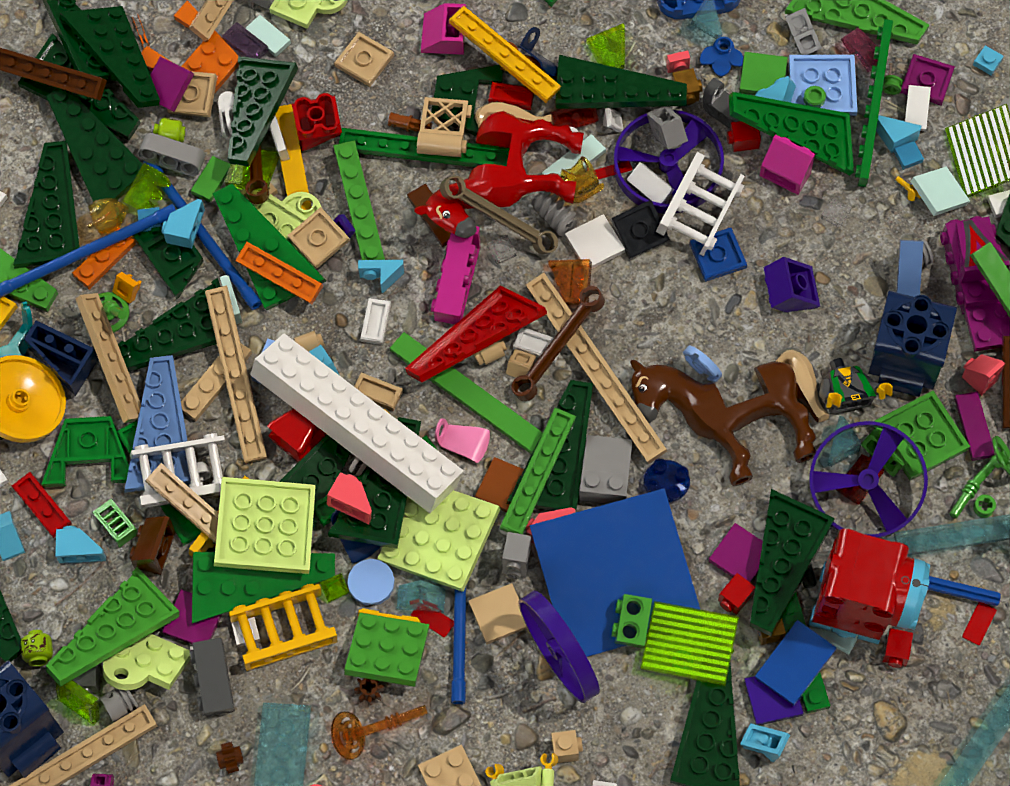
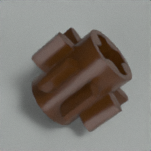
(374, 692)
(229, 757)

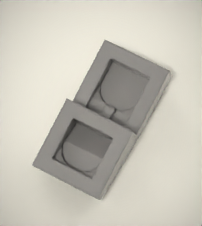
(803, 32)

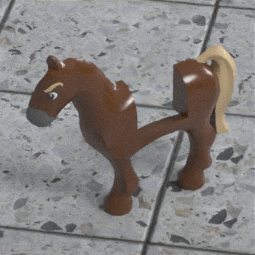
(711, 419)

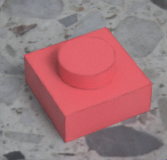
(678, 61)

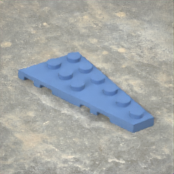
(159, 421)

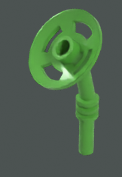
(113, 310)
(999, 460)

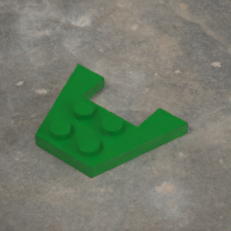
(86, 442)

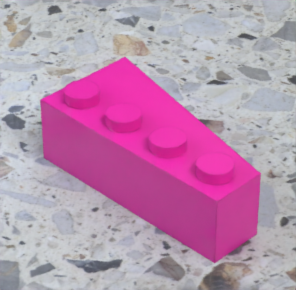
(456, 278)

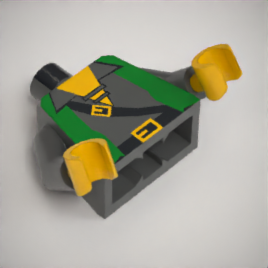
(850, 388)

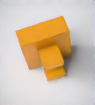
(126, 287)

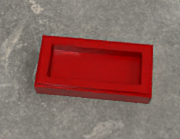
(512, 95)

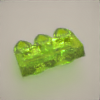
(146, 188)

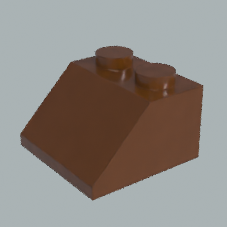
(153, 544)

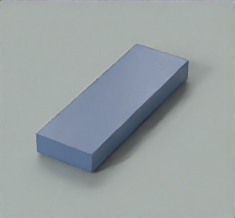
(909, 267)

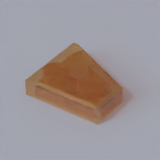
(571, 278)

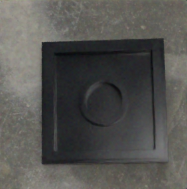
(638, 229)

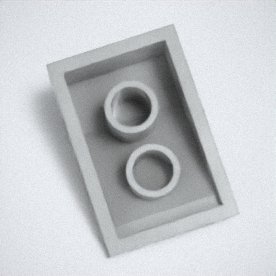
(605, 469)

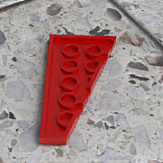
(485, 324)

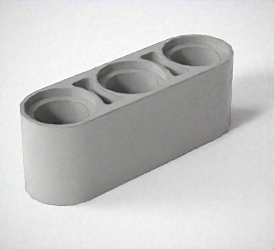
(171, 154)

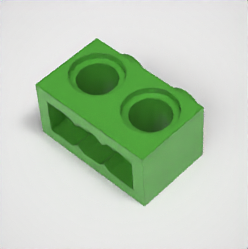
(638, 622)

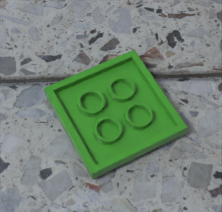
(930, 429)
(387, 649)

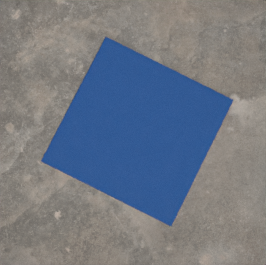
(609, 553)

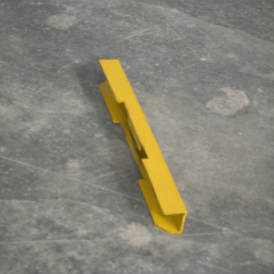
(403, 617)

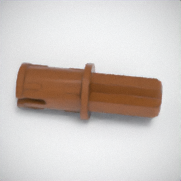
(406, 122)

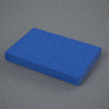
(795, 662)

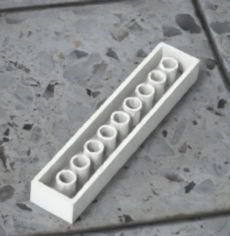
(356, 423)

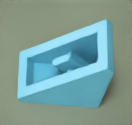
(896, 132)
(9, 538)

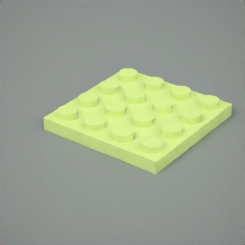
(265, 525)
(443, 542)

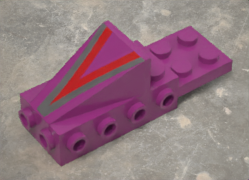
(982, 309)

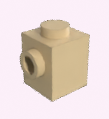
(566, 745)

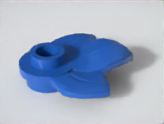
(721, 59)

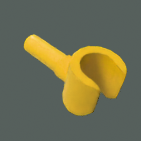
(912, 193)

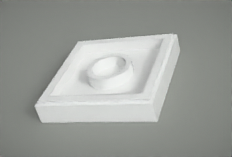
(595, 241)

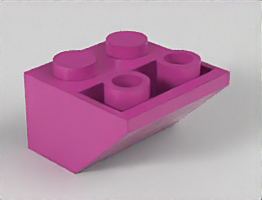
(439, 34)
(787, 164)

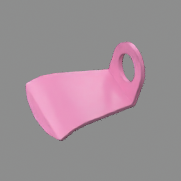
(463, 440)

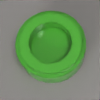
(814, 96)

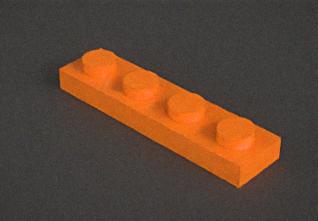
(279, 273)

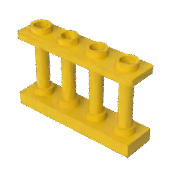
(278, 649)

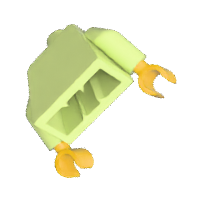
(526, 777)

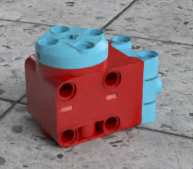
(869, 587)

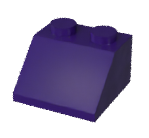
(791, 285)

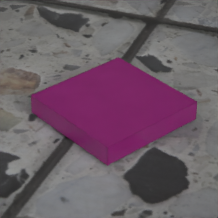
(931, 74)
(170, 82)
(738, 553)
(182, 627)

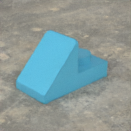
(387, 270)
(765, 741)

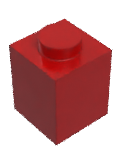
(743, 137)
(736, 594)
(897, 648)

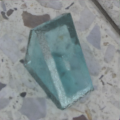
(707, 19)
(844, 444)
(421, 597)

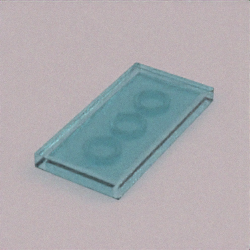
(282, 745)

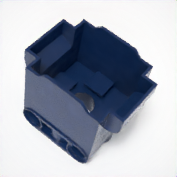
(908, 358)
(25, 725)

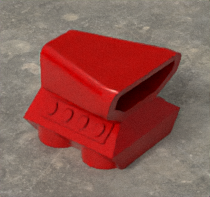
(316, 120)
(295, 434)

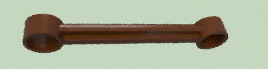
(256, 181)
(558, 343)

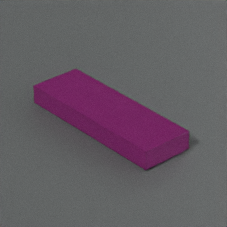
(974, 425)

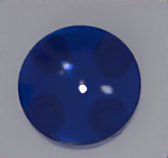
(667, 475)

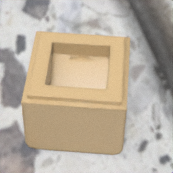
(520, 363)

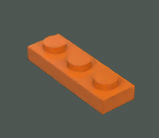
(101, 262)

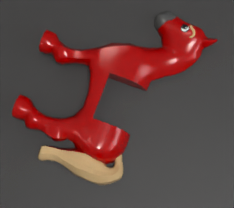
(504, 185)

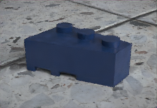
(64, 355)

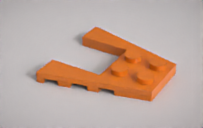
(210, 57)

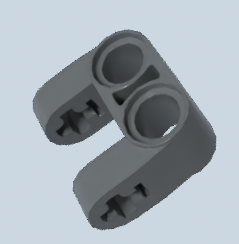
(717, 102)

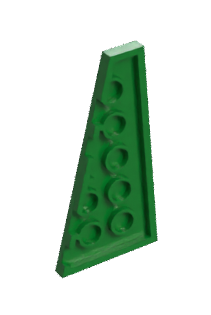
(818, 129)
(250, 226)
(224, 588)

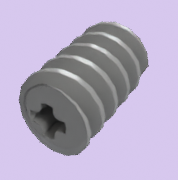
(554, 213)

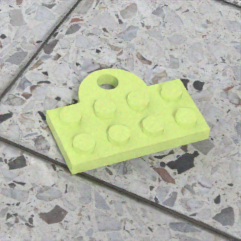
(304, 11)
(288, 214)
(144, 661)

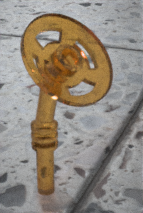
(358, 733)

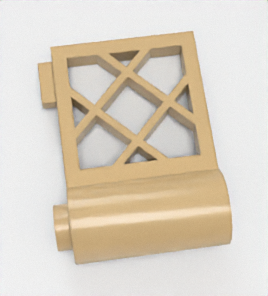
(442, 140)

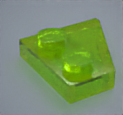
(609, 46)

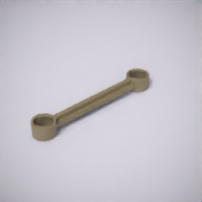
(498, 215)

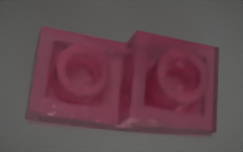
(861, 45)

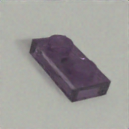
(244, 42)

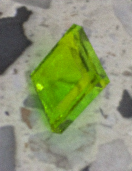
(334, 587)

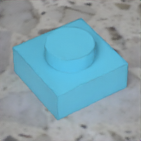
(988, 60)

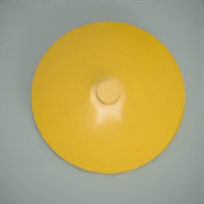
(29, 399)

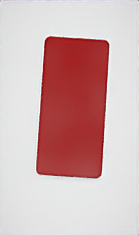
(607, 171)
(437, 621)
(979, 623)

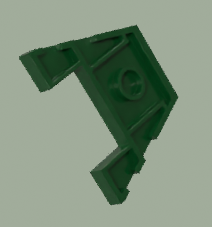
(465, 86)

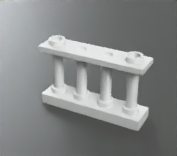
(679, 204)
(151, 497)

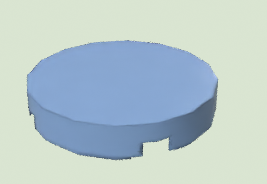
(702, 363)
(371, 582)

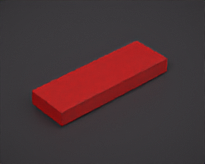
(41, 504)

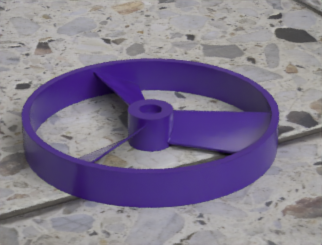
(668, 160)
(868, 479)
(559, 646)

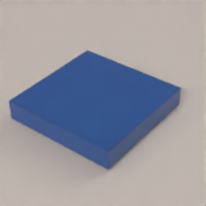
(722, 259)

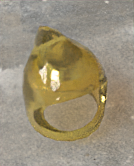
(587, 181)
(107, 215)

